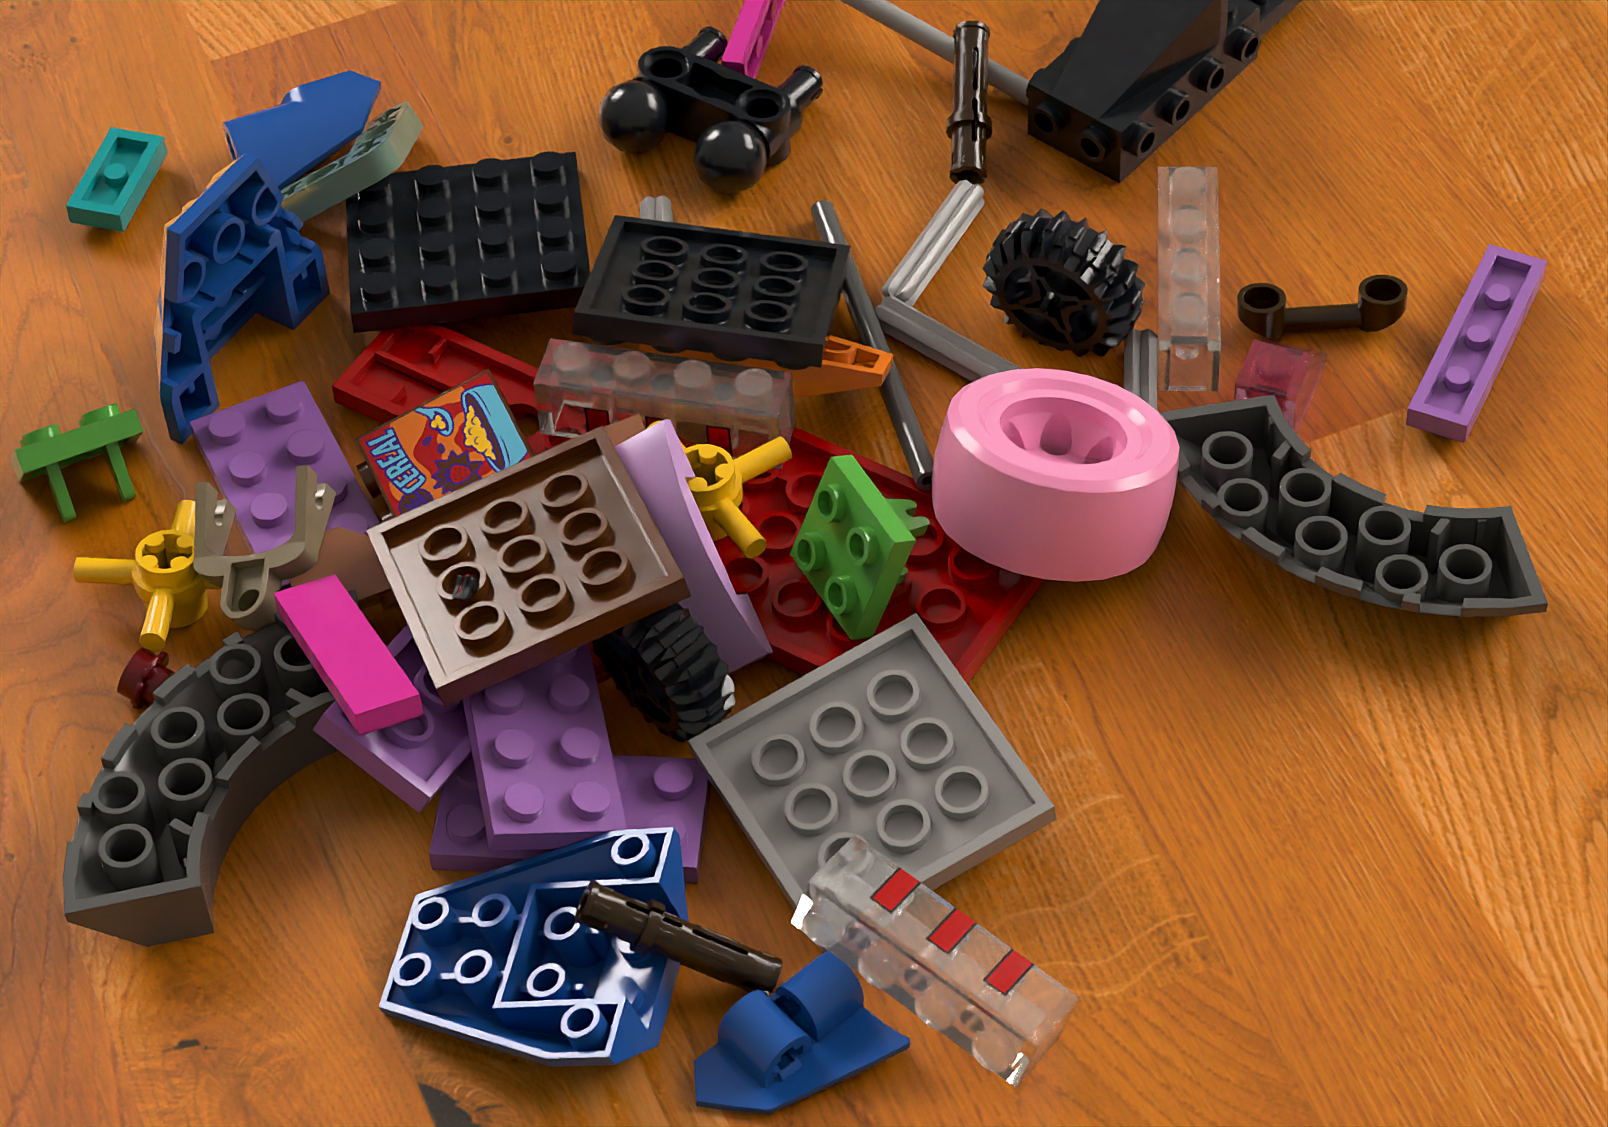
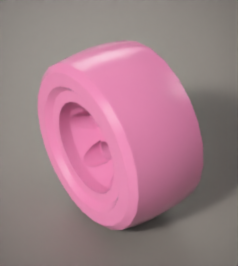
(1054, 474)

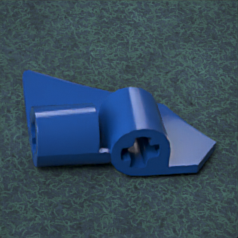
(306, 126)
(793, 1041)

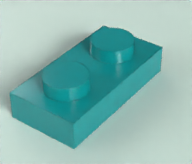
(116, 179)

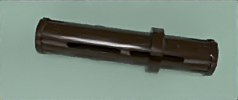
(969, 124)
(654, 930)

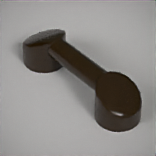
(1379, 305)

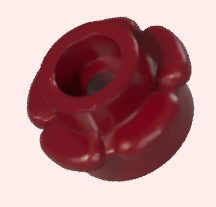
(143, 676)

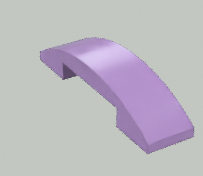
(661, 477)

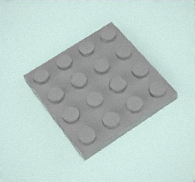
(878, 751)

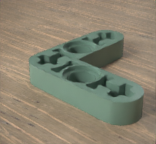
(374, 156)

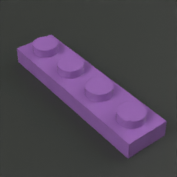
(1476, 343)

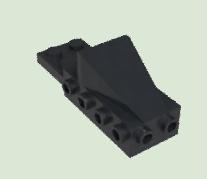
(1143, 75)

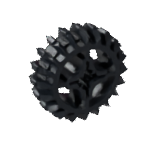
(1063, 283)
(669, 672)

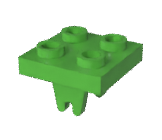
(99, 433)
(855, 545)

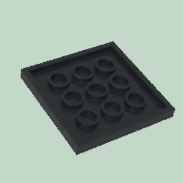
(467, 242)
(713, 292)

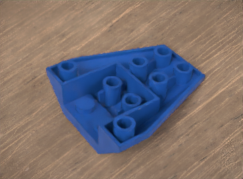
(517, 973)

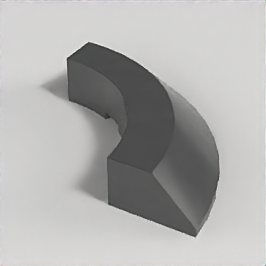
(1340, 534)
(187, 783)

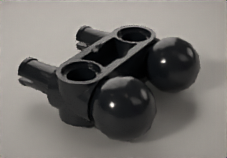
(729, 116)

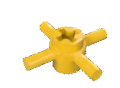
(720, 488)
(161, 577)

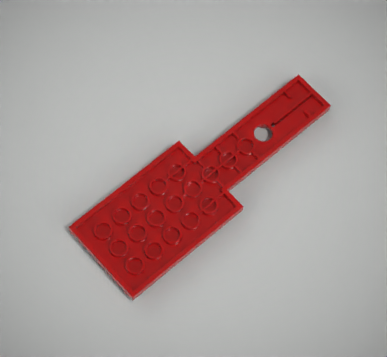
(951, 590)

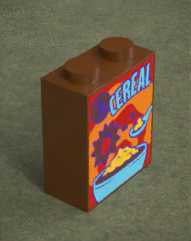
(441, 446)

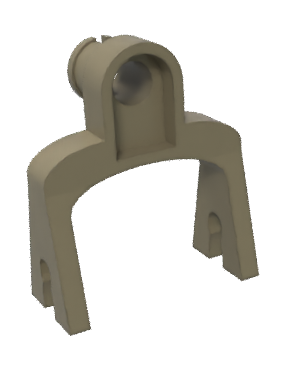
(252, 579)

